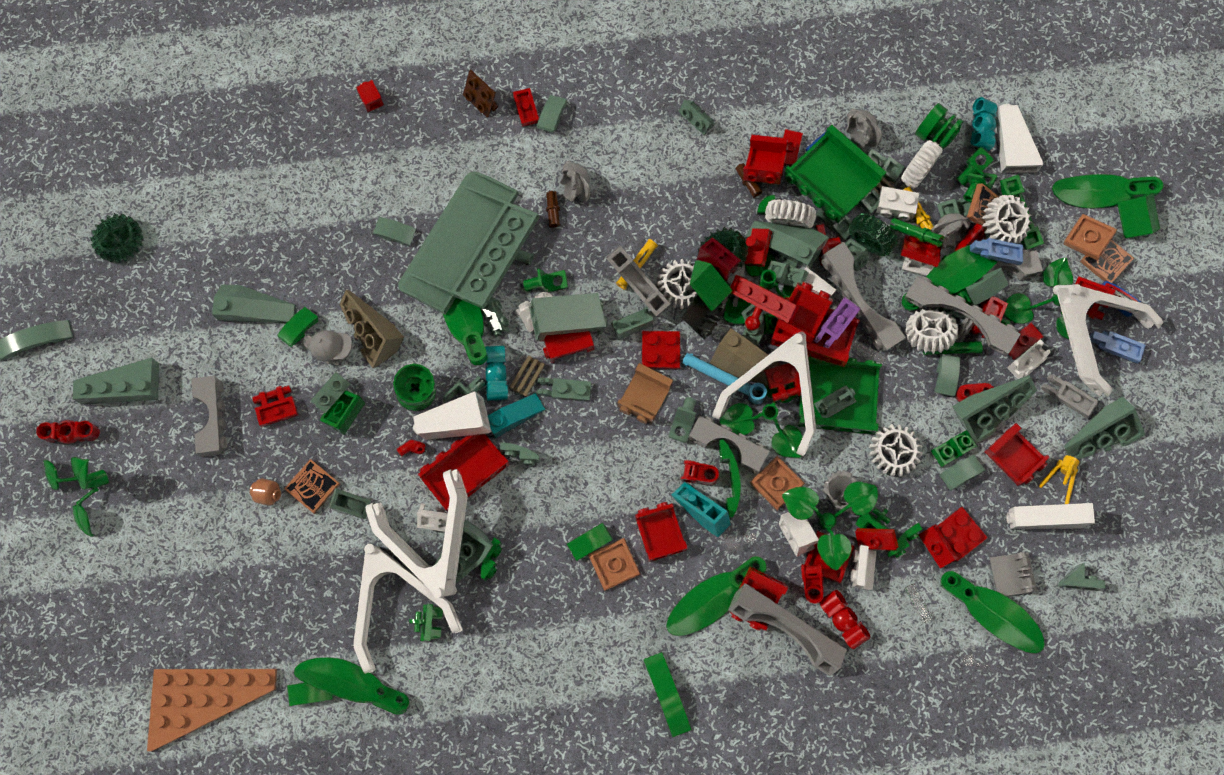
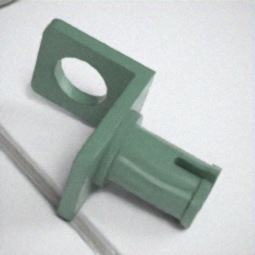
(475, 386)
(683, 419)

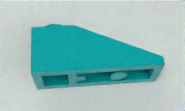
(514, 414)
(702, 509)

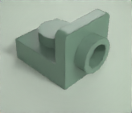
(859, 253)

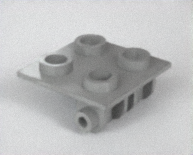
(1013, 574)

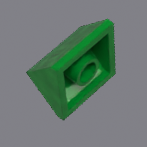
(1138, 216)
(709, 284)
(343, 412)

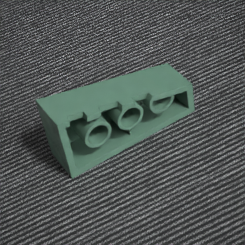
(122, 384)

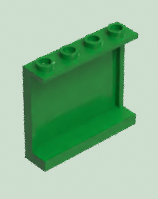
(835, 174)
(862, 378)

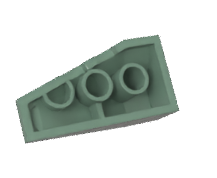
(249, 305)
(987, 409)

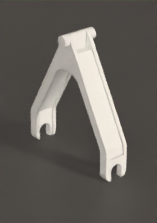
(1074, 305)
(795, 353)
(376, 565)
(442, 576)

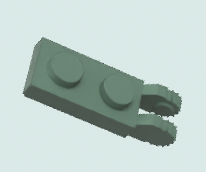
(566, 389)

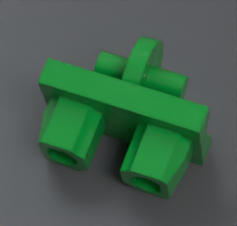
(864, 520)
(427, 631)

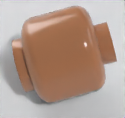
(265, 492)

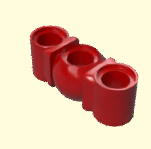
(59, 431)
(845, 619)

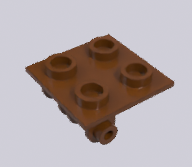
(479, 94)

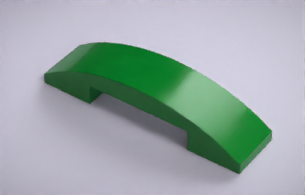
(1014, 187)
(727, 456)
(667, 694)

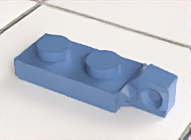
(998, 250)
(1119, 345)

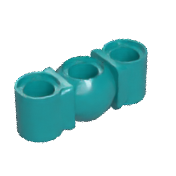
(984, 124)
(496, 373)

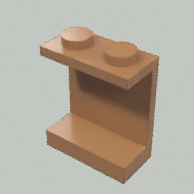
(645, 394)

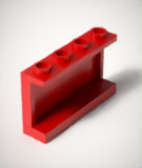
(836, 354)
(475, 460)

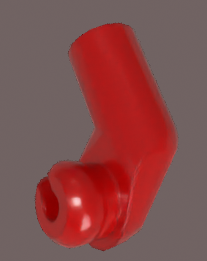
(411, 446)

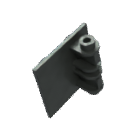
(701, 318)

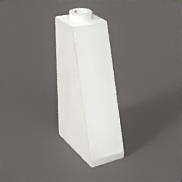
(1015, 142)
(454, 419)
(1051, 516)

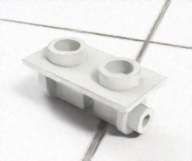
(916, 266)

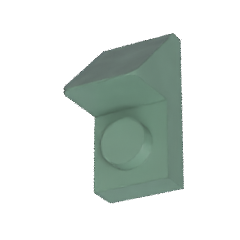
(349, 503)
(1077, 579)

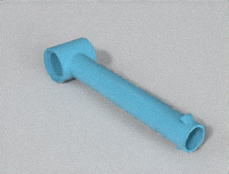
(724, 377)

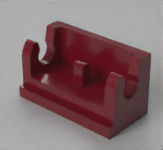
(720, 257)

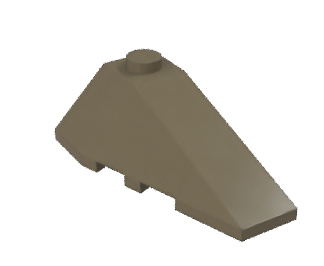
(376, 333)
(739, 355)

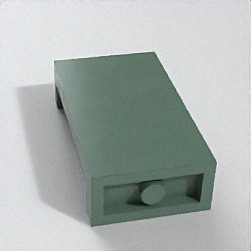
(567, 315)

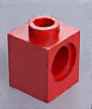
(369, 95)

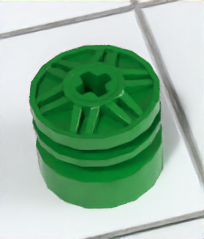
(939, 127)
(414, 377)

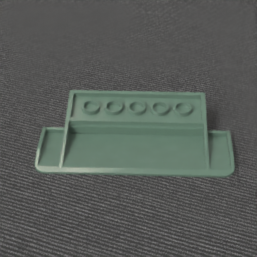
(469, 245)

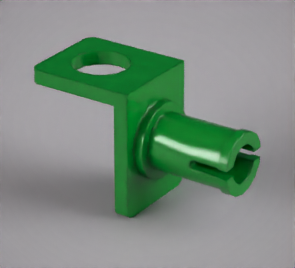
(973, 167)
(975, 179)
(545, 281)

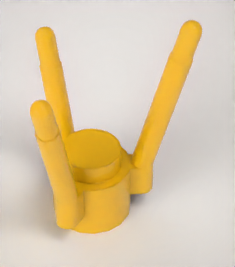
(1068, 468)

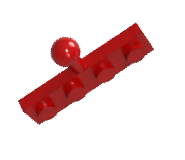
(763, 300)

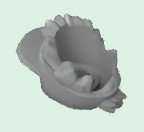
(869, 132)
(576, 182)
(951, 227)
(329, 346)
(835, 488)

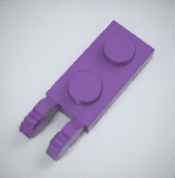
(838, 321)

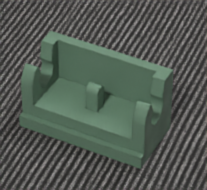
(632, 323)

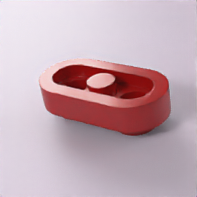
(972, 389)

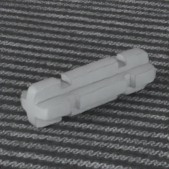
(964, 329)

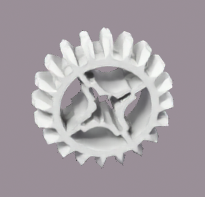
(921, 164)
(1007, 208)
(790, 213)
(674, 283)
(931, 335)
(888, 449)

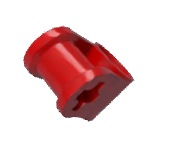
(698, 472)
(813, 579)

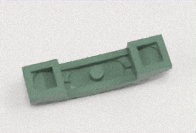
(34, 337)

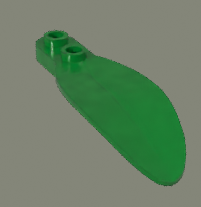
(1103, 189)
(956, 272)
(467, 327)
(708, 600)
(997, 614)
(350, 683)

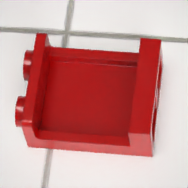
(766, 159)
(811, 310)
(567, 344)
(1016, 456)
(660, 531)
(766, 586)

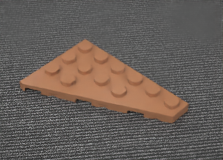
(195, 697)

